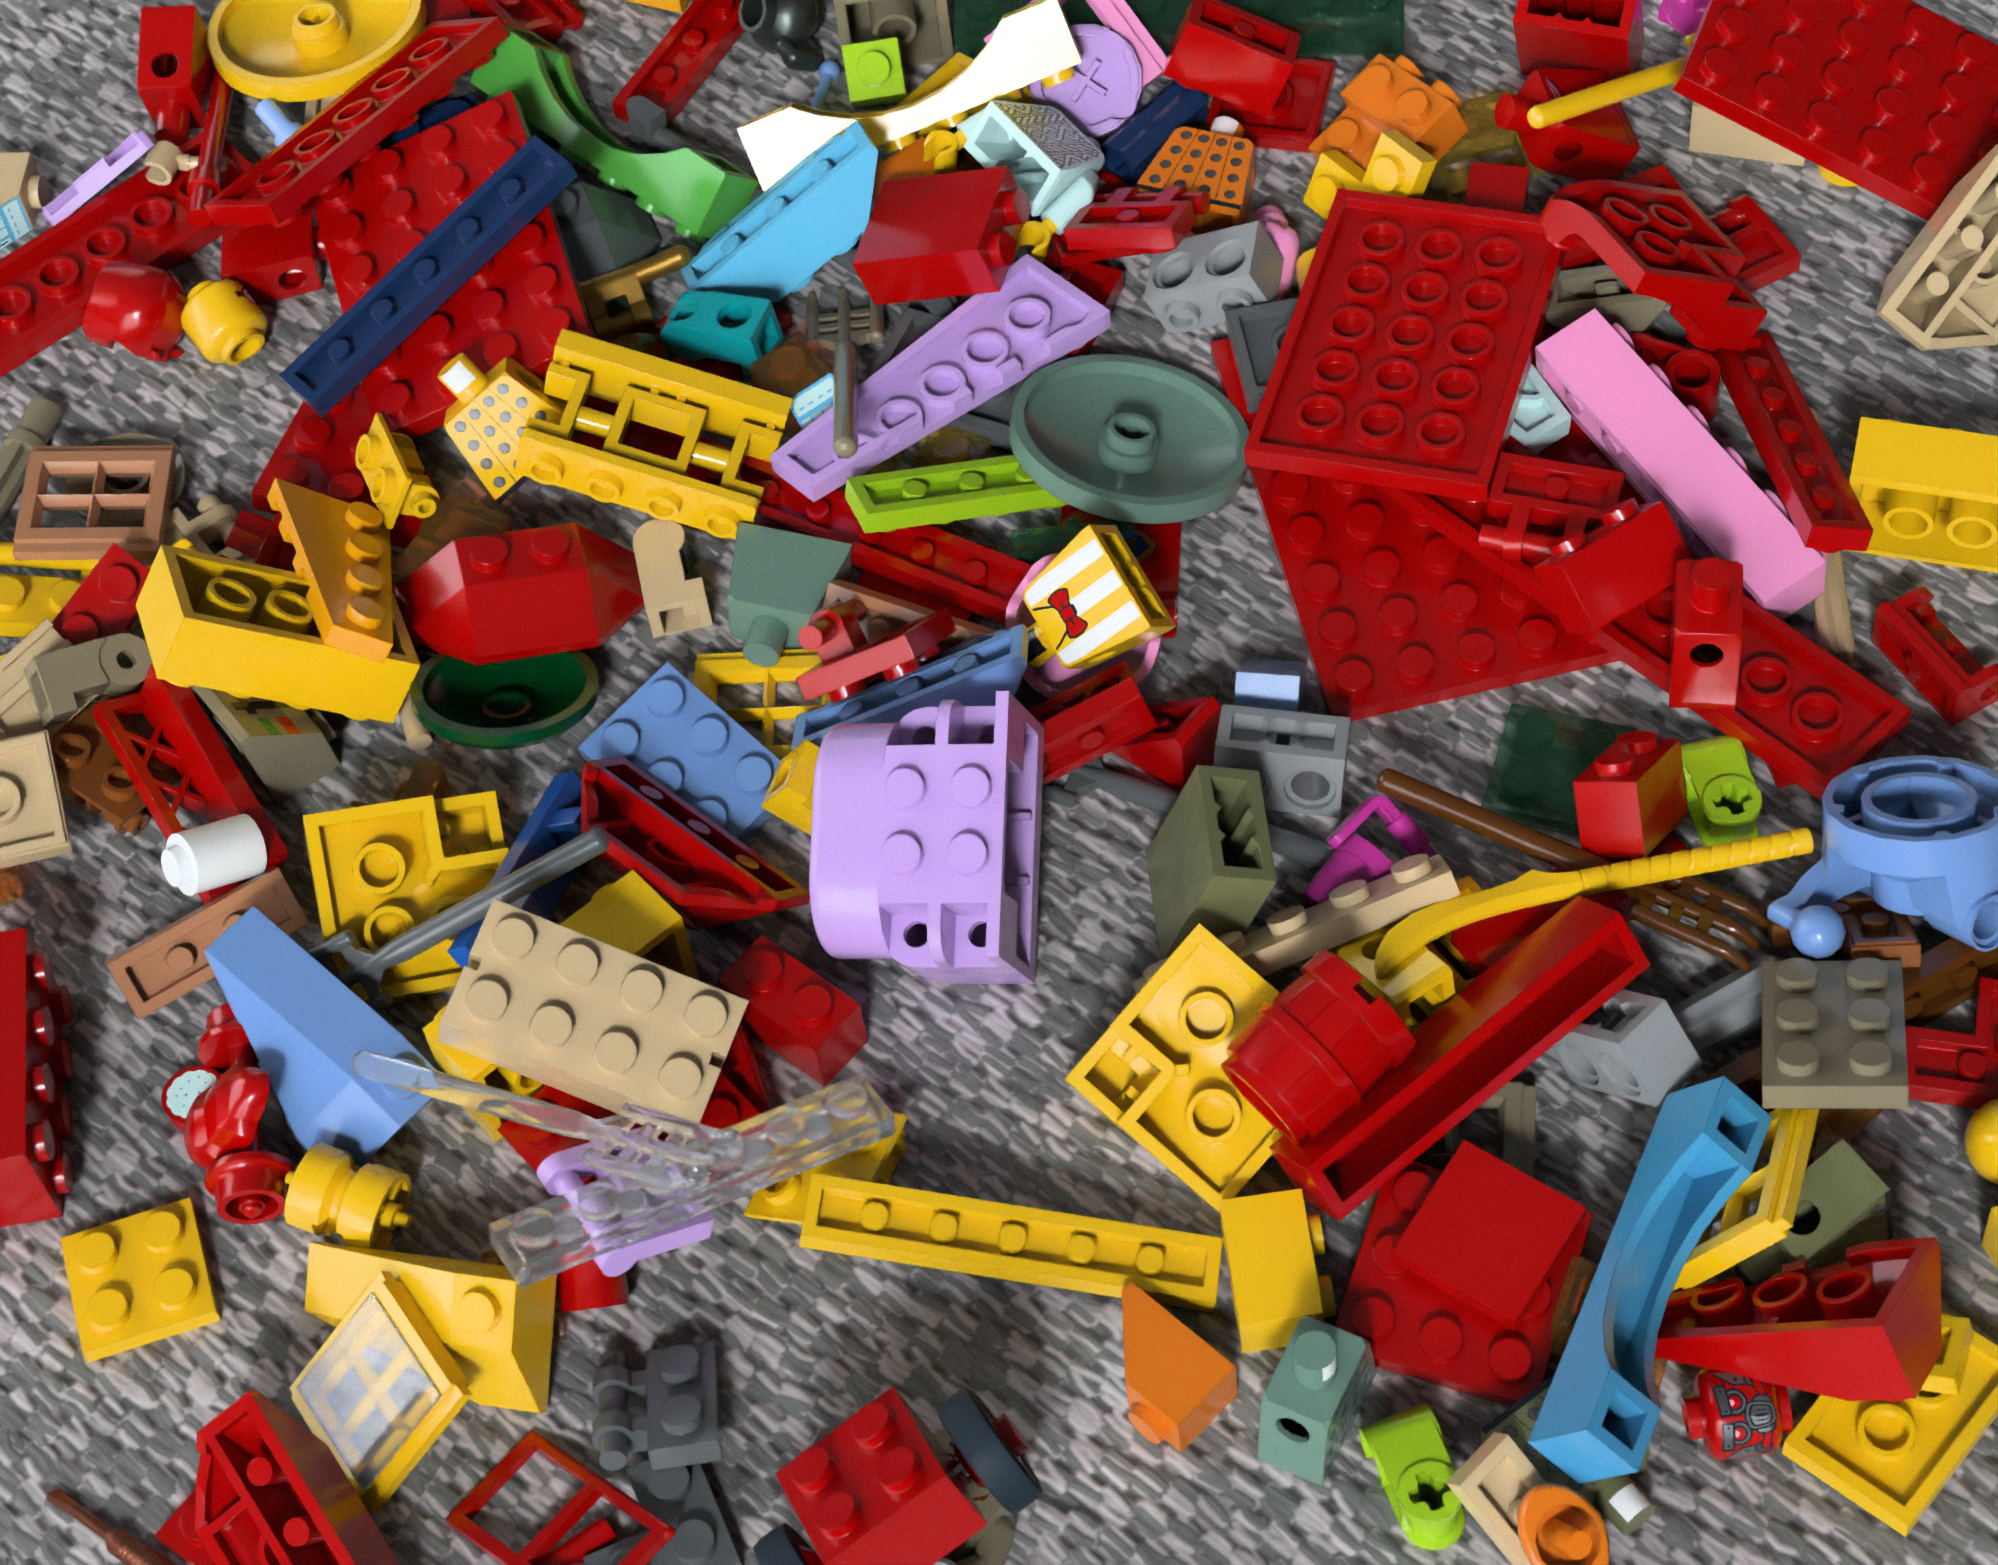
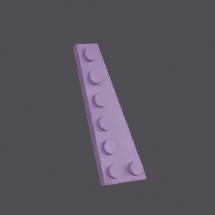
(948, 372)

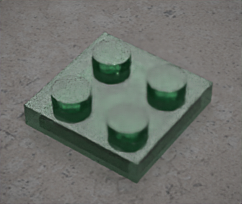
(1539, 762)

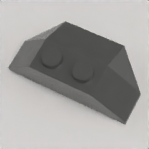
(603, 230)

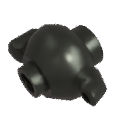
(785, 29)

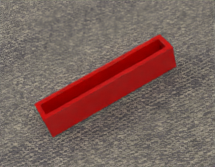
(1468, 1053)

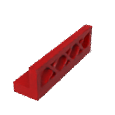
(1091, 720)
(196, 753)

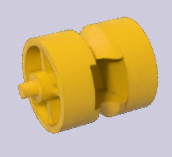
(338, 1196)

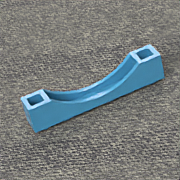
(1604, 1386)

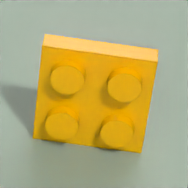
(139, 1279)

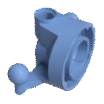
(1911, 838)

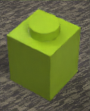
(874, 72)

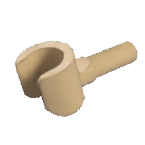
(166, 159)

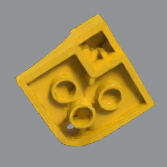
(398, 866)
(1163, 1075)

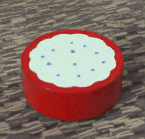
(183, 1089)

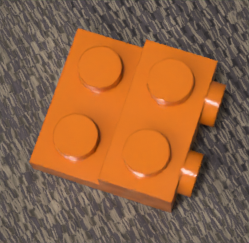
(1388, 99)

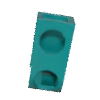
(722, 328)

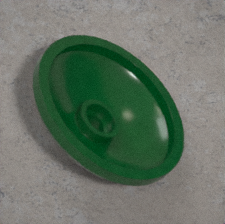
(504, 701)

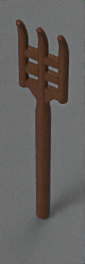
(1574, 859)

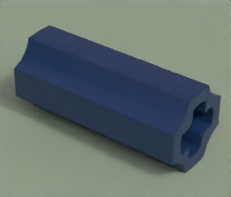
(1144, 134)

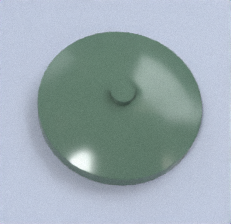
(1129, 438)

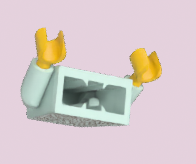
(1044, 154)

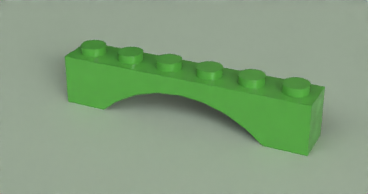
(685, 184)

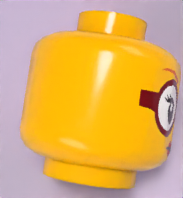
(224, 321)

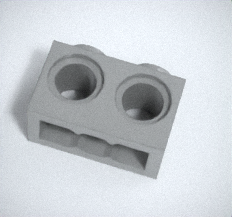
(1211, 275)
(1295, 752)
(1629, 1049)

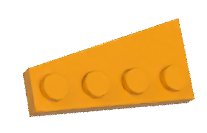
(347, 563)

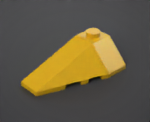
(476, 1309)

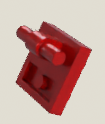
(853, 660)

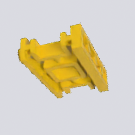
(660, 397)

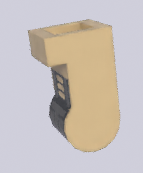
(662, 567)

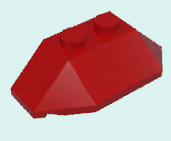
(521, 594)
(679, 850)
(278, 1494)

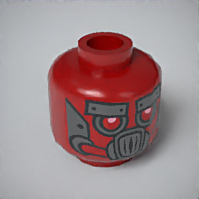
(1736, 1415)

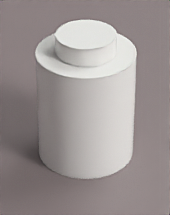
(214, 855)

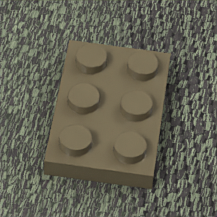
(1833, 1034)

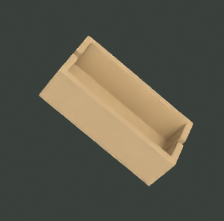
(589, 1017)

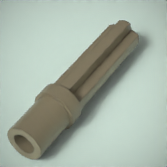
(33, 429)

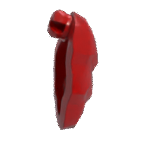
(226, 1114)

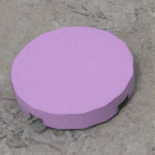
(1105, 83)

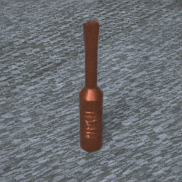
(118, 1542)

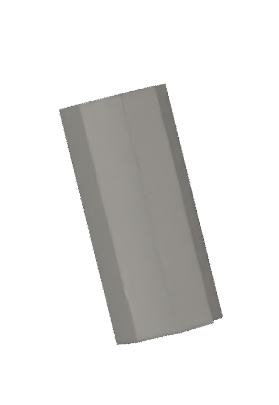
(1724, 1010)

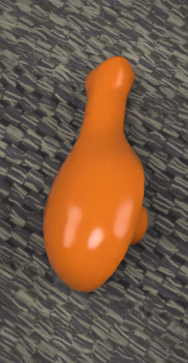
(1561, 1528)

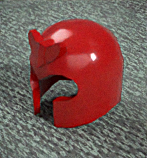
(137, 309)

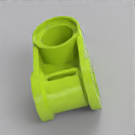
(1720, 790)
(1415, 1470)

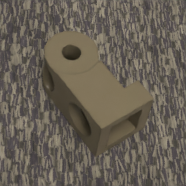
(104, 665)

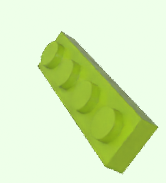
(944, 494)

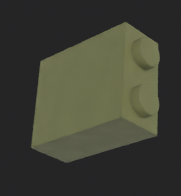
(1211, 857)

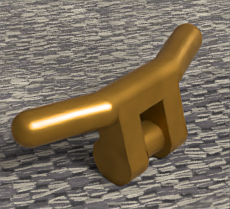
(628, 282)

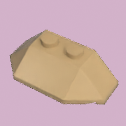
(1948, 277)

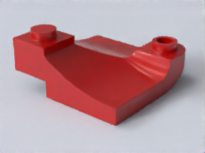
(1661, 251)

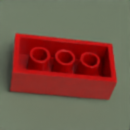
(31, 1077)

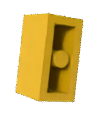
(1273, 1266)

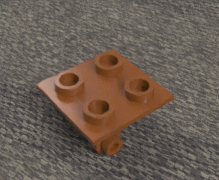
(95, 776)

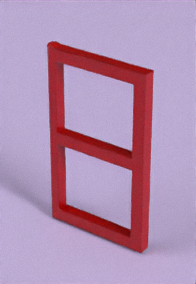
(565, 1519)

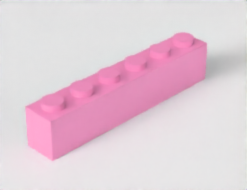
(1675, 460)

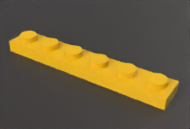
(1010, 1241)

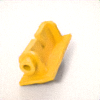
(394, 474)

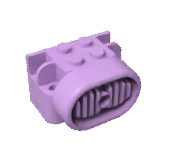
(931, 841)

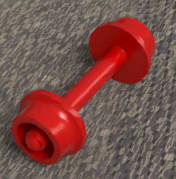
(249, 1183)

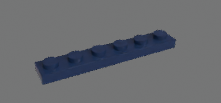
(428, 275)

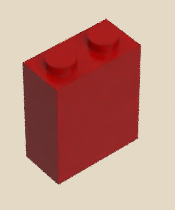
(1580, 35)
(941, 235)

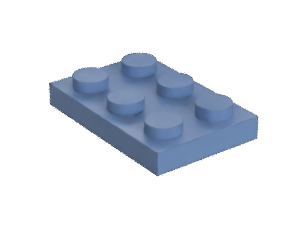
(690, 750)

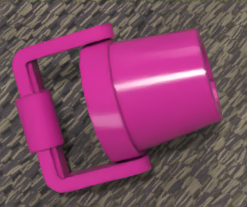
(1358, 858)

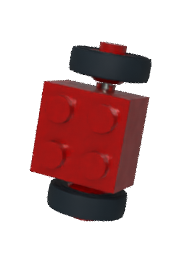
(890, 1493)

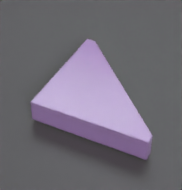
(97, 177)

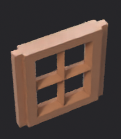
(97, 462)

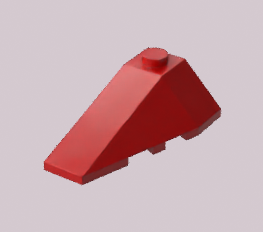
(1830, 1330)

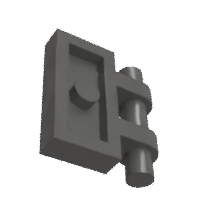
(681, 1404)

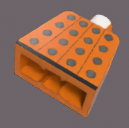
(1209, 162)

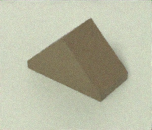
(1600, 288)

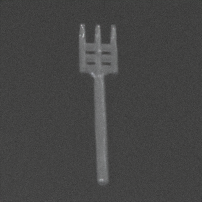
(602, 1133)

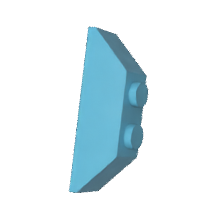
(793, 224)

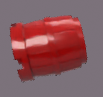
(1316, 1049)

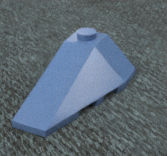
(306, 1035)

